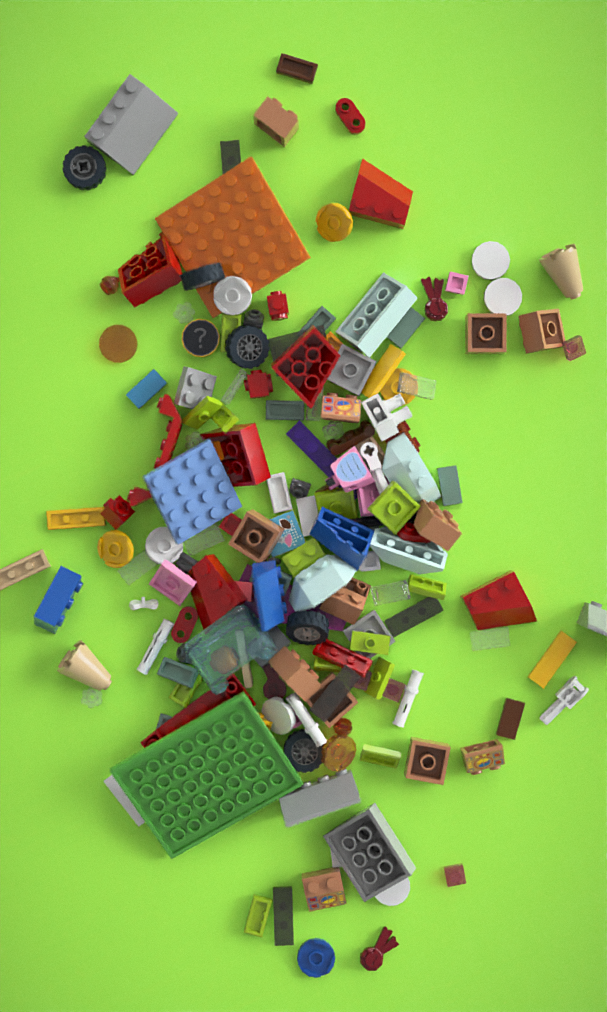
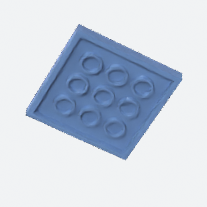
(192, 491)

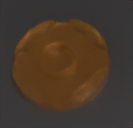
(118, 343)
(338, 752)

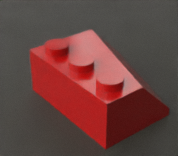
(380, 197)
(150, 272)
(307, 365)
(242, 454)
(214, 590)
(499, 603)

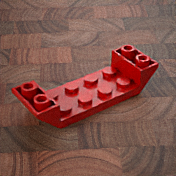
(167, 446)
(196, 709)

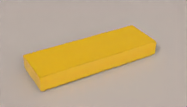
(382, 371)
(75, 518)
(552, 659)

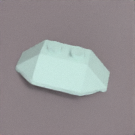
(408, 470)
(408, 555)
(319, 582)

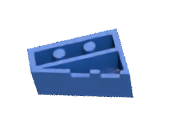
(342, 536)
(57, 600)

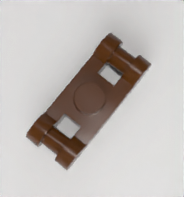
(351, 438)

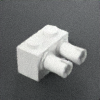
(380, 415)

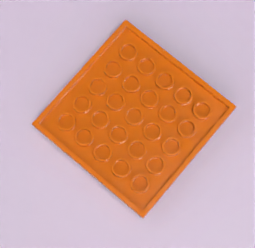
(234, 224)

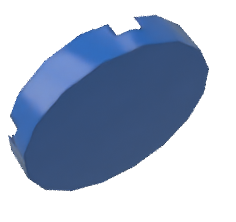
(316, 957)

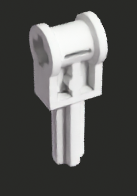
(374, 466)
(567, 696)

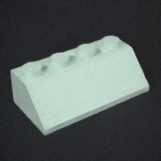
(376, 314)

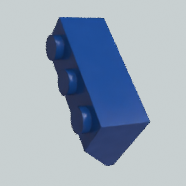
(269, 594)

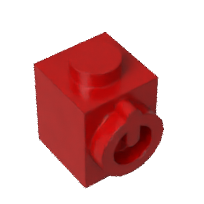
(277, 306)
(258, 384)
(117, 511)

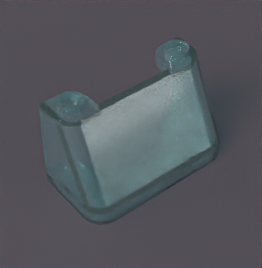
(229, 646)

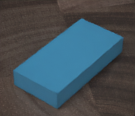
(146, 389)

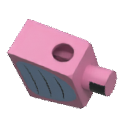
(350, 472)

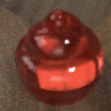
(109, 284)
(343, 726)

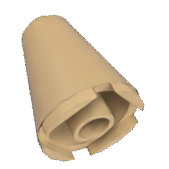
(564, 270)
(85, 667)

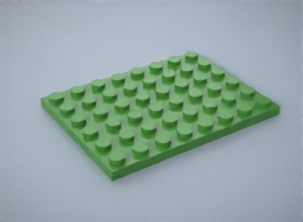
(206, 775)

